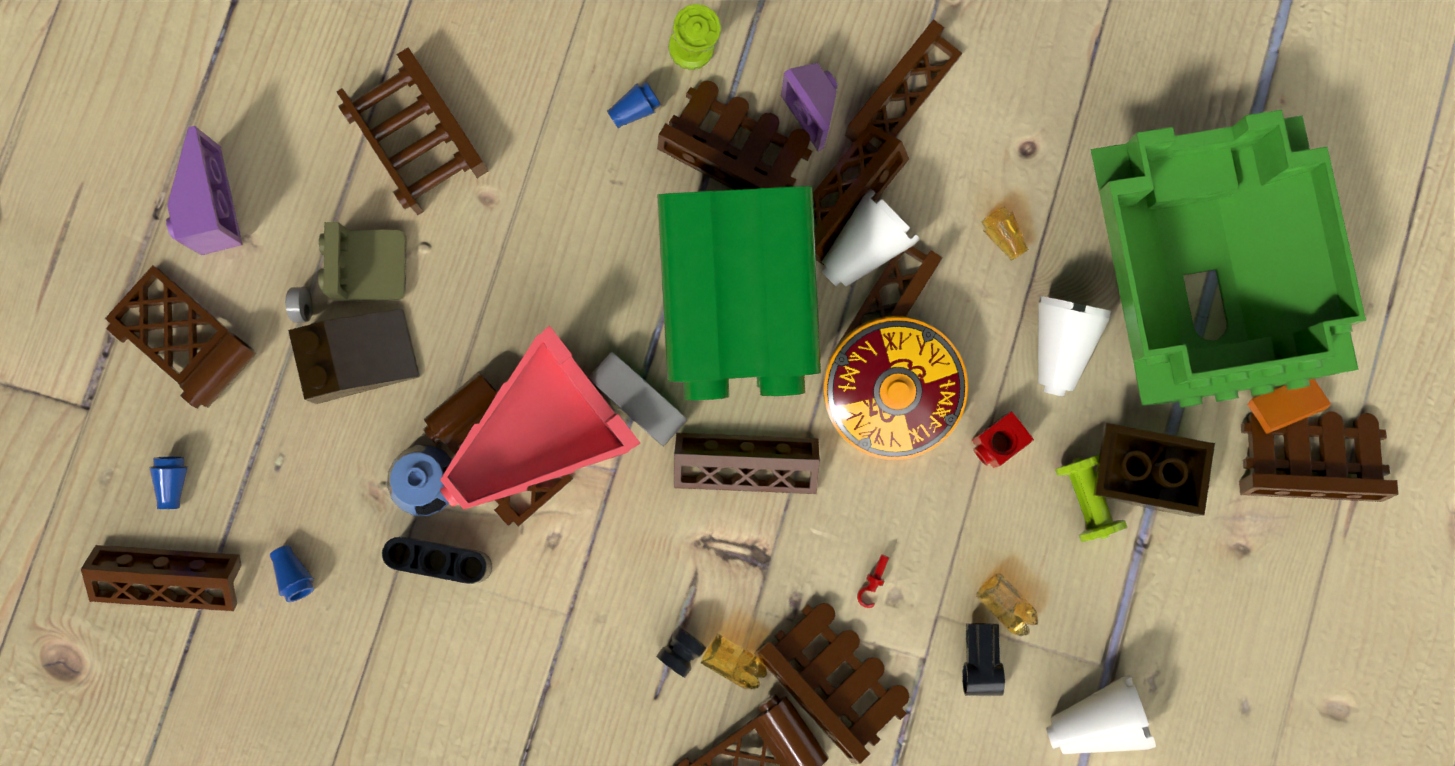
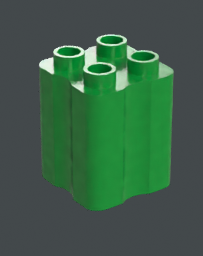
(739, 289)

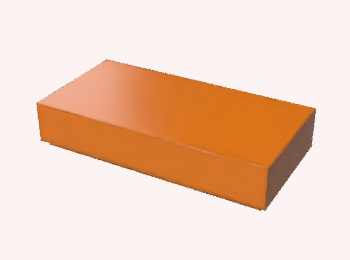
(1288, 406)

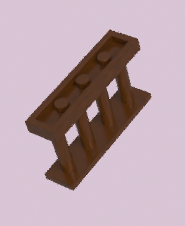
(428, 102)

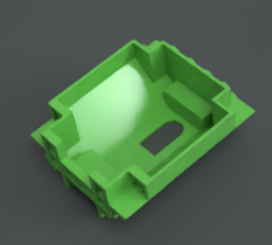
(1269, 226)

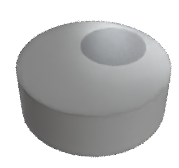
(298, 304)

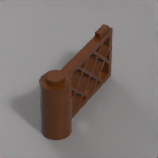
(207, 370)
(453, 422)
(782, 733)

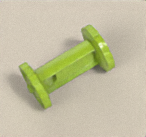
(694, 36)
(1093, 507)

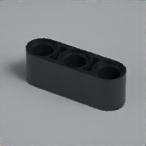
(420, 560)

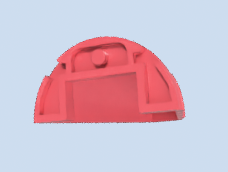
(536, 429)

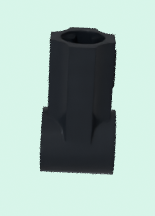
(982, 670)

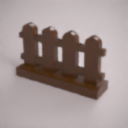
(715, 155)
(1334, 467)
(838, 700)

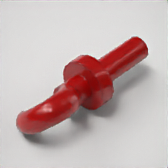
(874, 580)

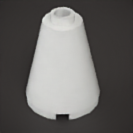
(866, 241)
(1066, 342)
(1103, 722)

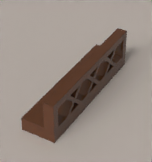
(898, 78)
(876, 175)
(907, 296)
(746, 456)
(158, 571)

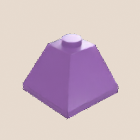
(811, 99)

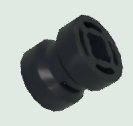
(681, 651)

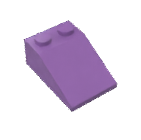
(201, 198)

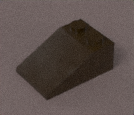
(353, 355)
(1154, 470)

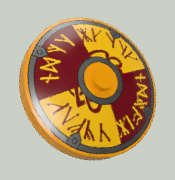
(895, 387)

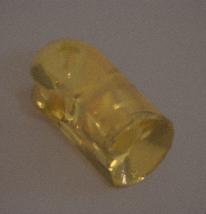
(1003, 600)
(734, 663)

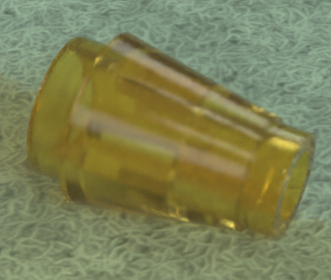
(1005, 233)

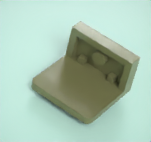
(362, 264)

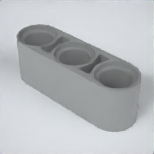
(637, 399)

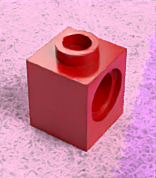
(1016, 437)

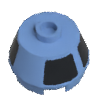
(416, 480)

